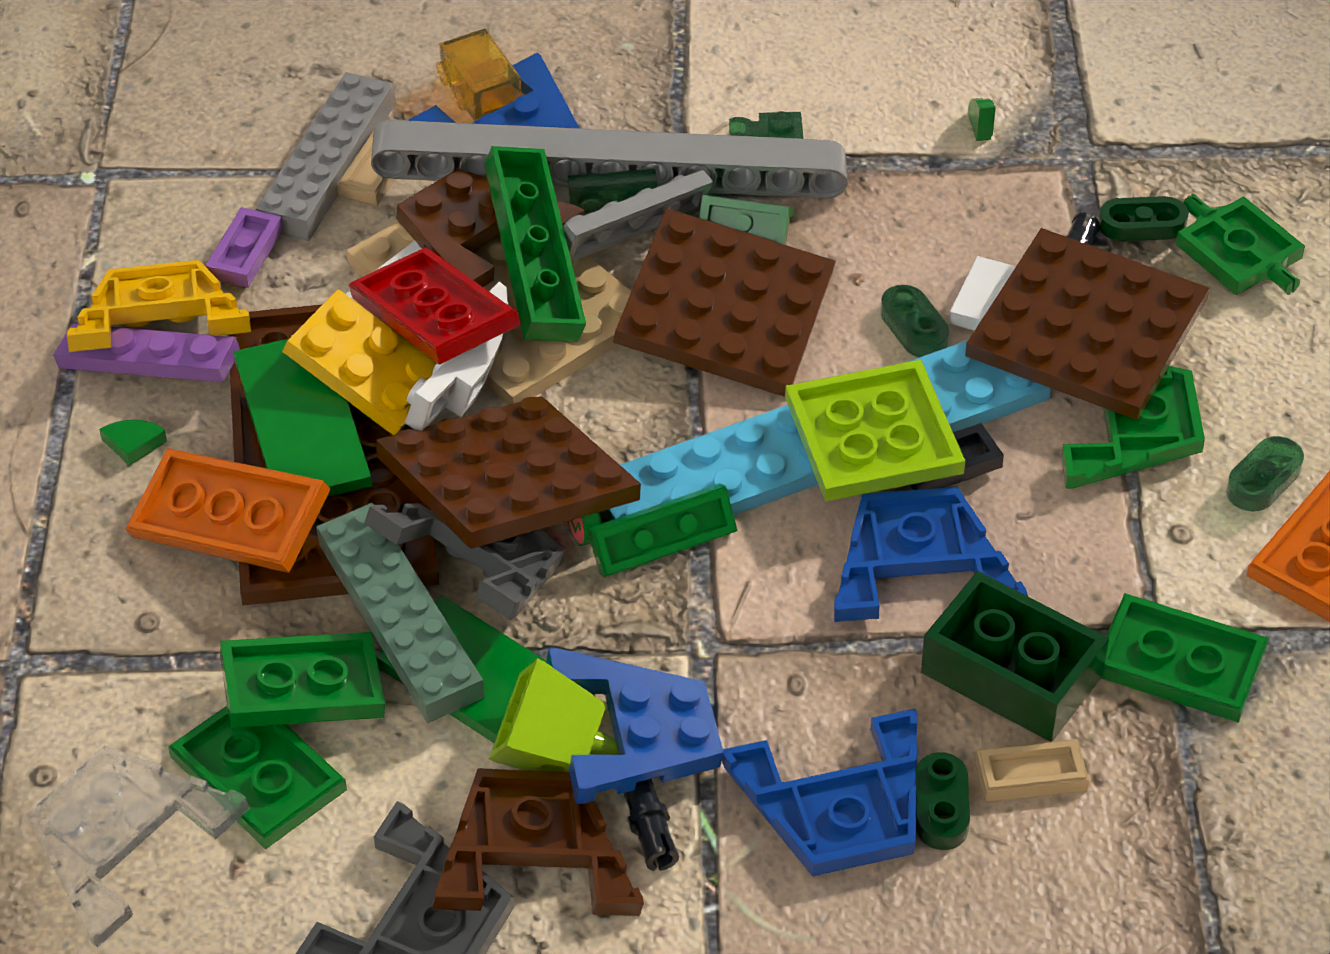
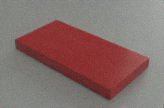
(433, 305)

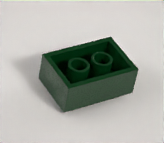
(1014, 655)

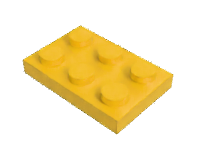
(360, 359)

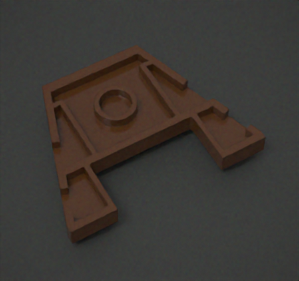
(457, 218)
(532, 822)

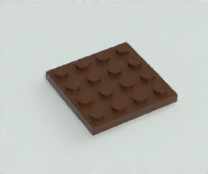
(725, 302)
(1088, 323)
(507, 471)

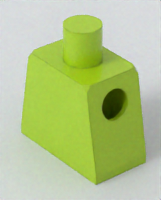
(549, 722)

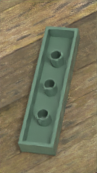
(401, 616)

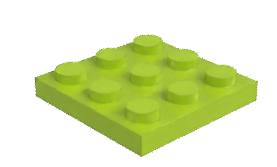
(874, 430)

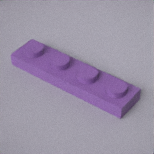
(155, 355)

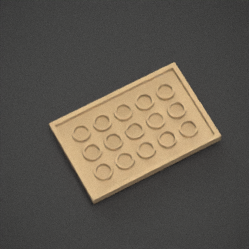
(521, 365)

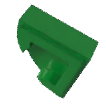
(982, 117)
(132, 438)

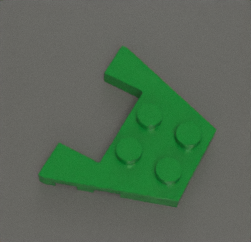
(1164, 432)

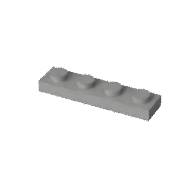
(634, 215)

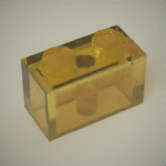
(478, 73)

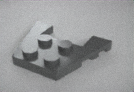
(512, 566)
(410, 921)

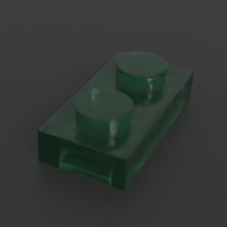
(598, 189)

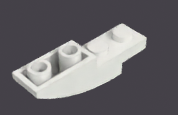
(454, 381)

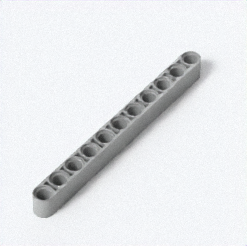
(732, 162)

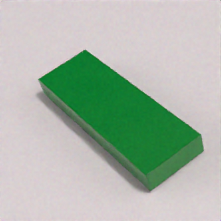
(662, 530)

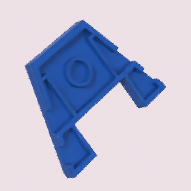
(538, 107)
(910, 537)
(657, 720)
(844, 814)

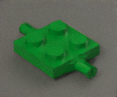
(1240, 245)

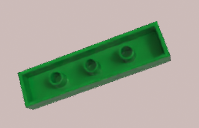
(534, 244)

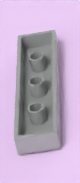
(337, 134)

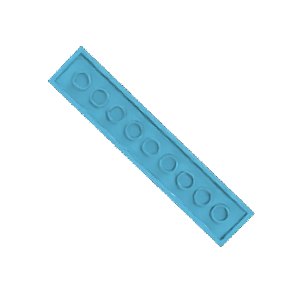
(765, 455)

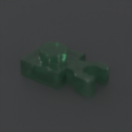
(769, 124)

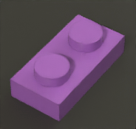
(245, 247)

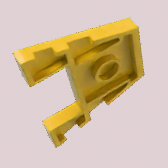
(156, 293)

